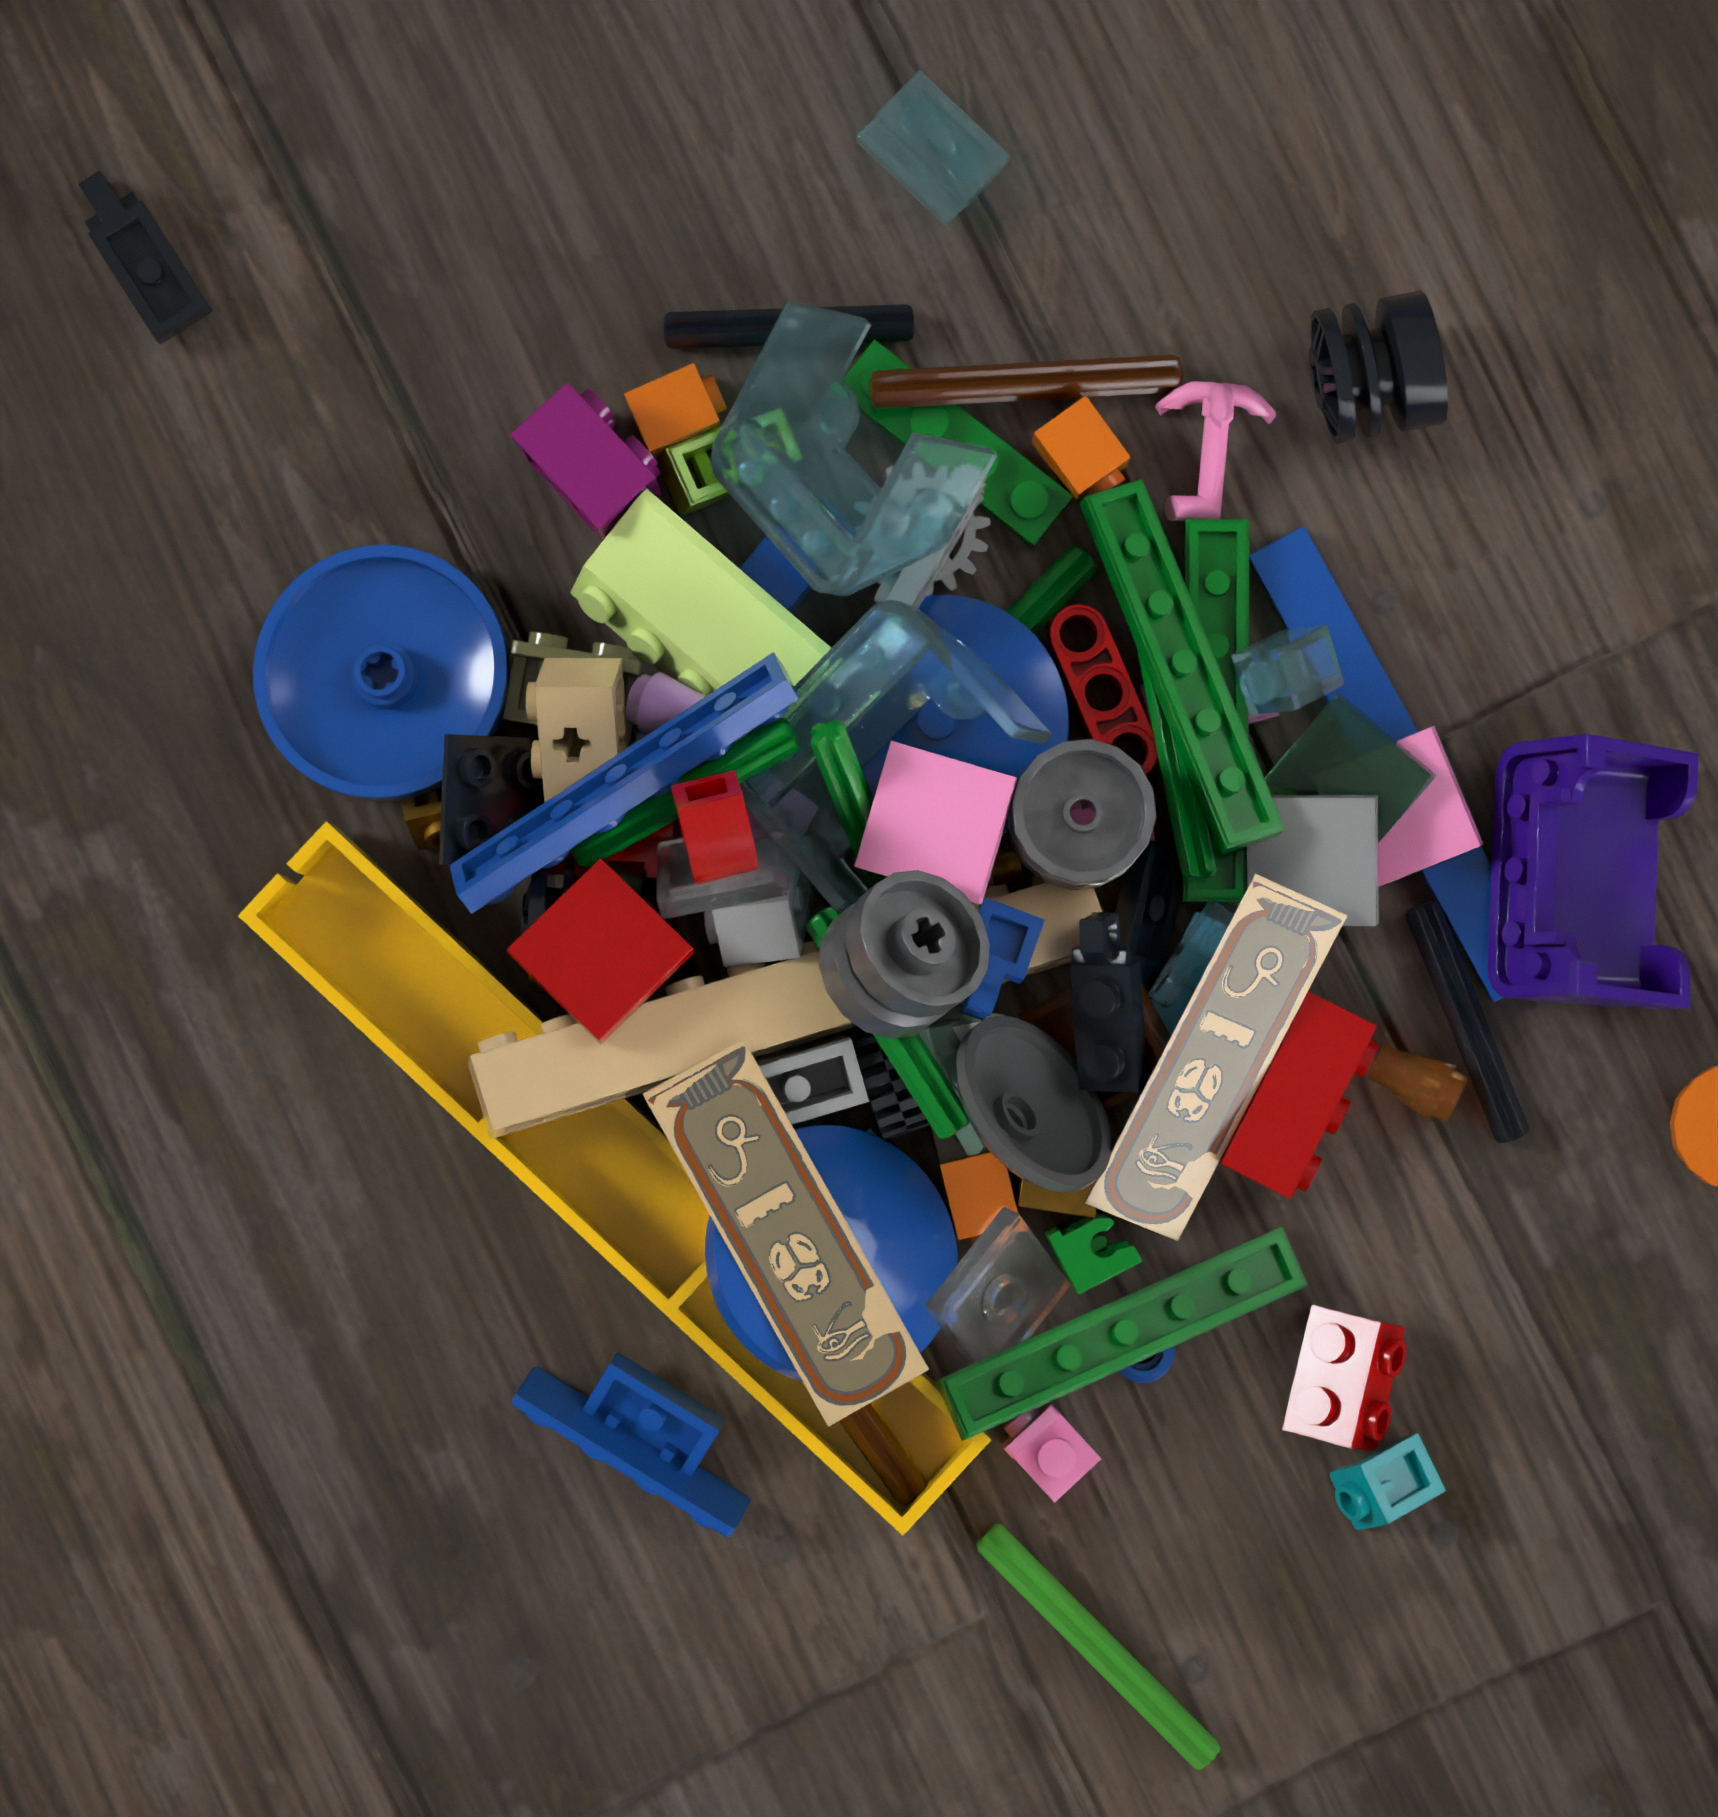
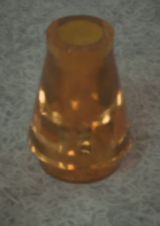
(1420, 1082)

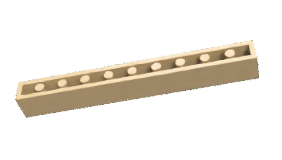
(763, 1004)

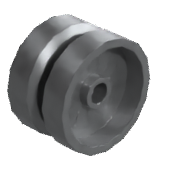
(1074, 853)
(904, 954)

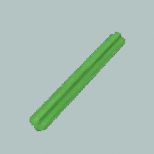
(1098, 1646)

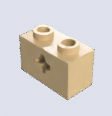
(573, 696)

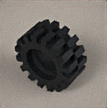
(889, 1097)

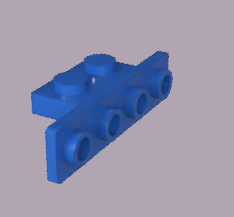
(643, 1432)

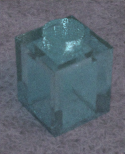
(1288, 670)

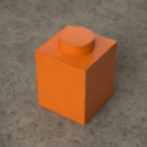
(675, 408)
(1082, 450)
(976, 1192)

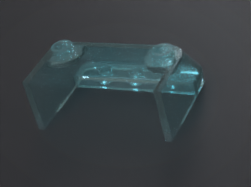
(793, 477)
(873, 687)

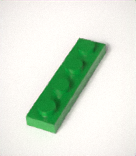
(1016, 489)

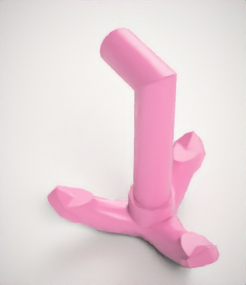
(1218, 410)

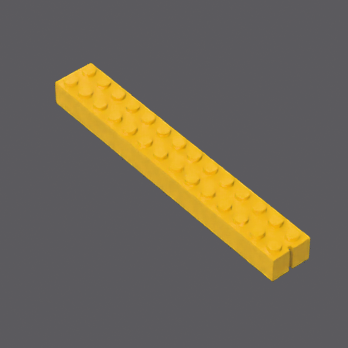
(598, 1169)

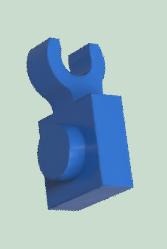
(1012, 944)

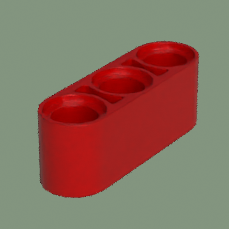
(1105, 663)

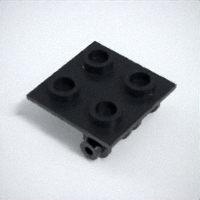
(484, 790)

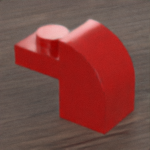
(715, 827)

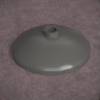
(1029, 1106)

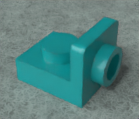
(1387, 1483)

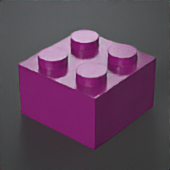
(584, 459)

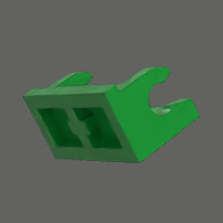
(1077, 1255)

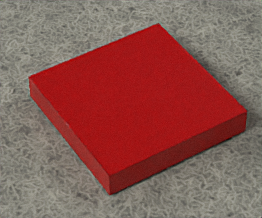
(600, 951)

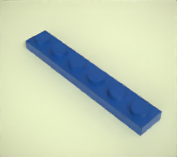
(623, 782)

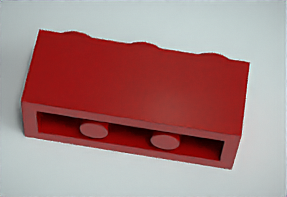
(1301, 1097)

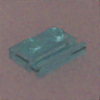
(933, 148)

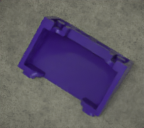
(1581, 872)

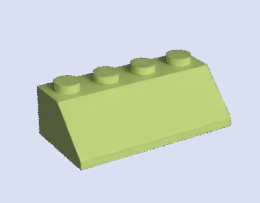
(687, 603)

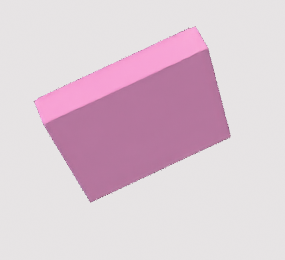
(936, 819)
(1435, 824)

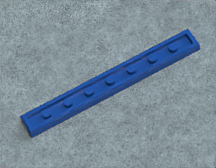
(1308, 596)

